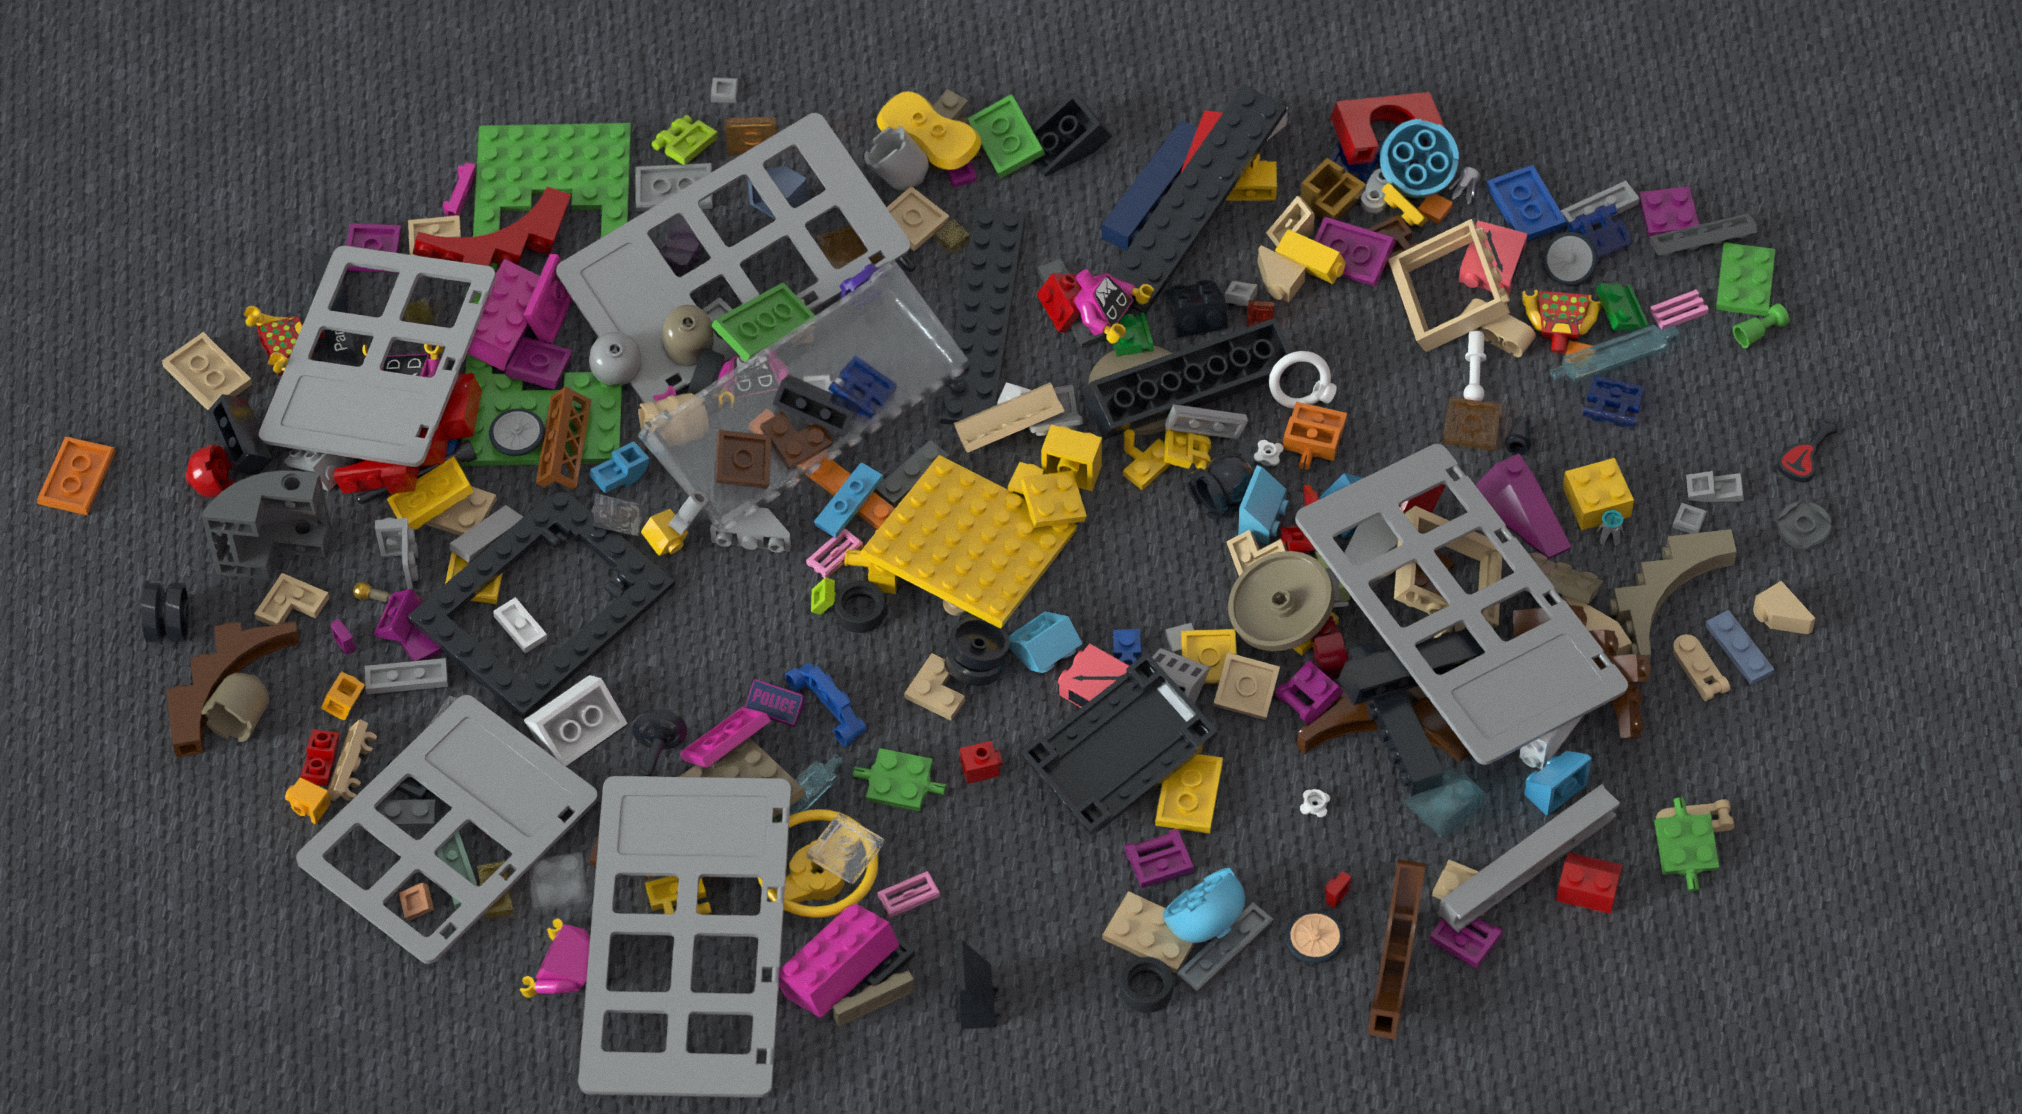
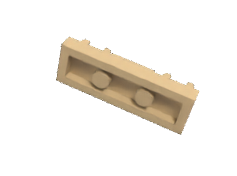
(349, 761)

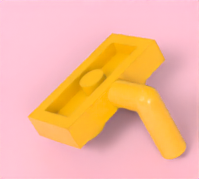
(1147, 464)

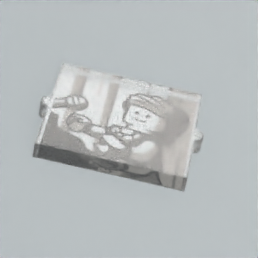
(617, 514)

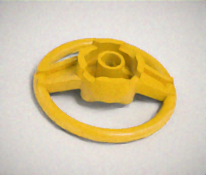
(804, 885)

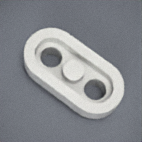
(1374, 188)

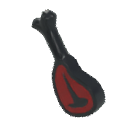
(1798, 460)

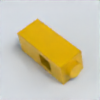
(1317, 258)

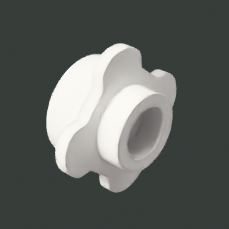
(1268, 458)
(1315, 796)

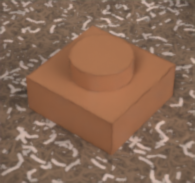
(416, 901)

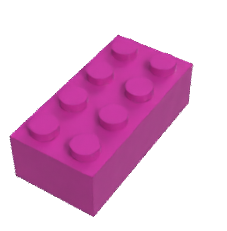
(503, 320)
(837, 959)

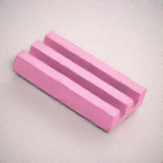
(1676, 306)
(838, 562)
(911, 903)

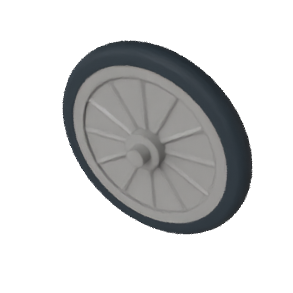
(1570, 258)
(516, 432)

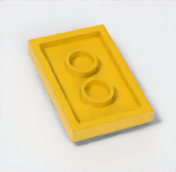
(432, 494)
(1190, 795)

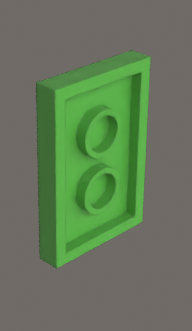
(1006, 136)
(1745, 279)

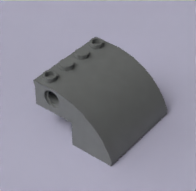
(266, 518)

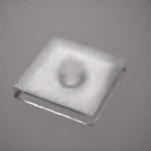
(845, 848)

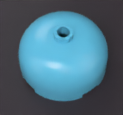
(1434, 165)
(1207, 908)

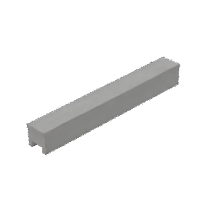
(1528, 858)

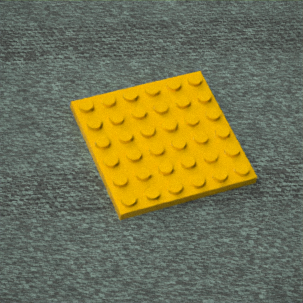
(966, 542)

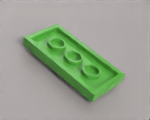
(762, 321)

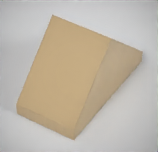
(1296, 217)

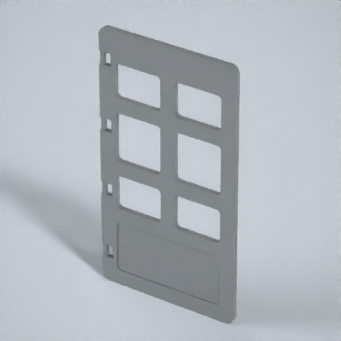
(630, 288)
(1517, 685)
(691, 833)

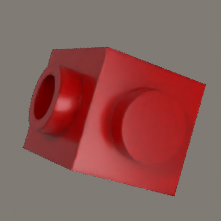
(980, 762)

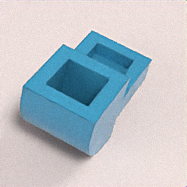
(623, 469)

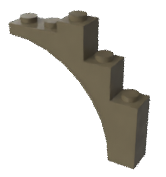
(1682, 560)

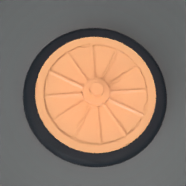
(1315, 936)

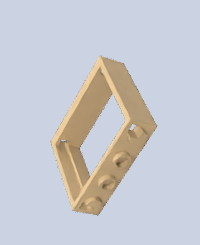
(1432, 250)
(1472, 545)

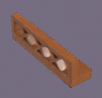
(556, 431)

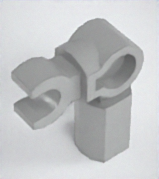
(688, 512)

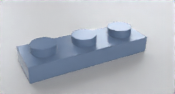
(1739, 647)

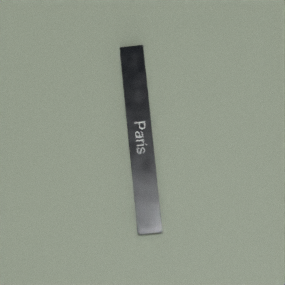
(339, 343)

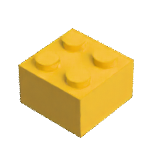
(1075, 452)
(1595, 490)

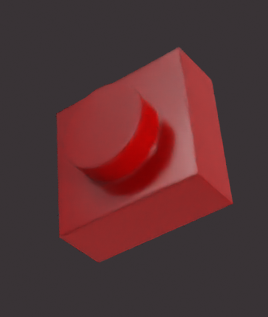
(1337, 889)

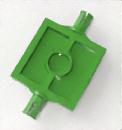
(899, 779)
(1686, 844)

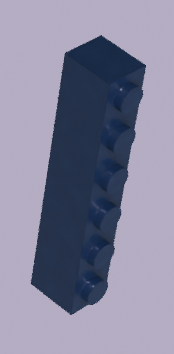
(1149, 188)

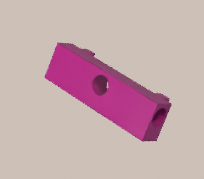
(466, 178)

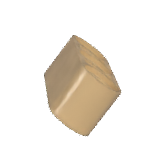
(1505, 331)

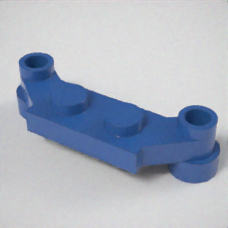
(834, 699)

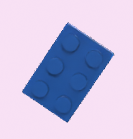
(1526, 203)

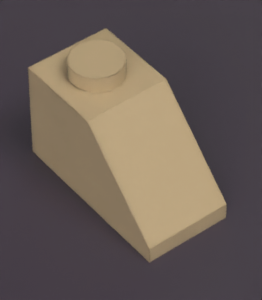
(1280, 275)
(1782, 610)

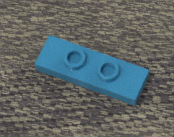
(848, 500)

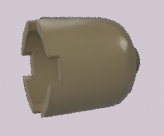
(686, 342)
(236, 706)

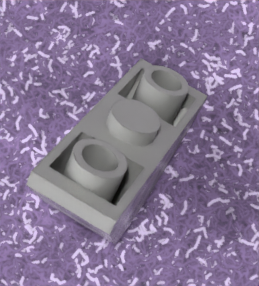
(754, 532)

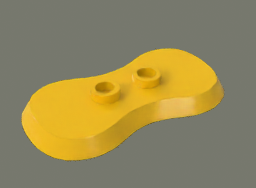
(944, 141)

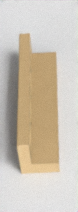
(1008, 417)

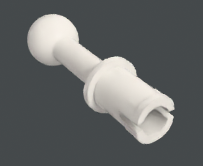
(1475, 355)

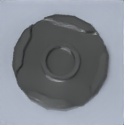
(1798, 530)

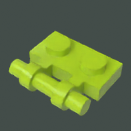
(689, 143)

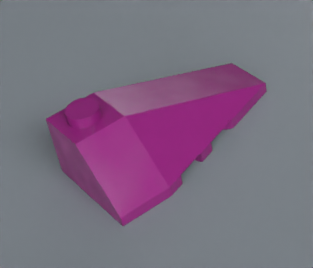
(1523, 506)

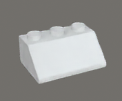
(576, 720)

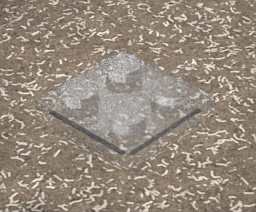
(558, 883)

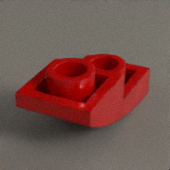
(320, 757)

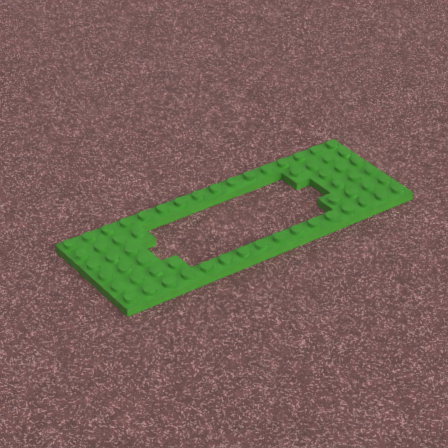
(512, 167)

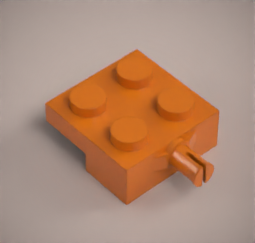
(1314, 432)

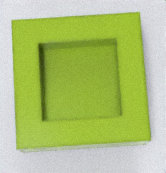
(823, 596)

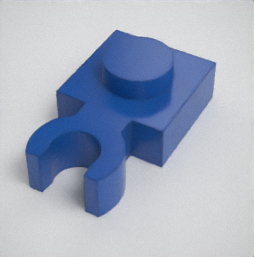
(1127, 645)

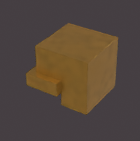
(1330, 191)

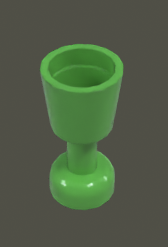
(1753, 329)

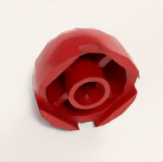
(206, 469)

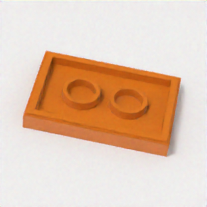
(76, 475)

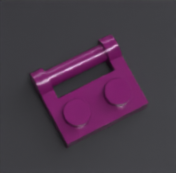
(1315, 686)
(1162, 864)
(1465, 943)

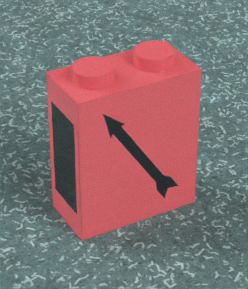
(1508, 251)
(1089, 675)

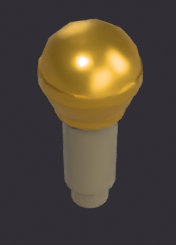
(365, 591)

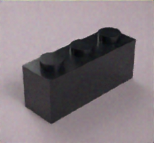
(816, 405)
(239, 434)

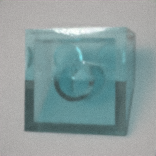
(1448, 804)

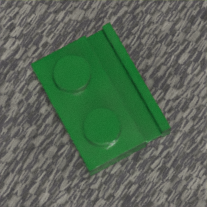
(1621, 307)
(1136, 336)

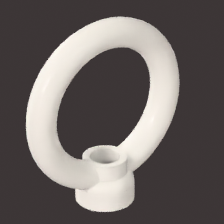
(1322, 390)

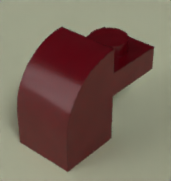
(1329, 650)

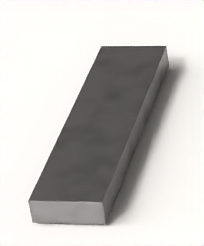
(1223, 951)

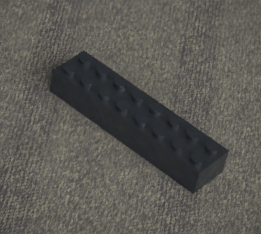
(1187, 378)

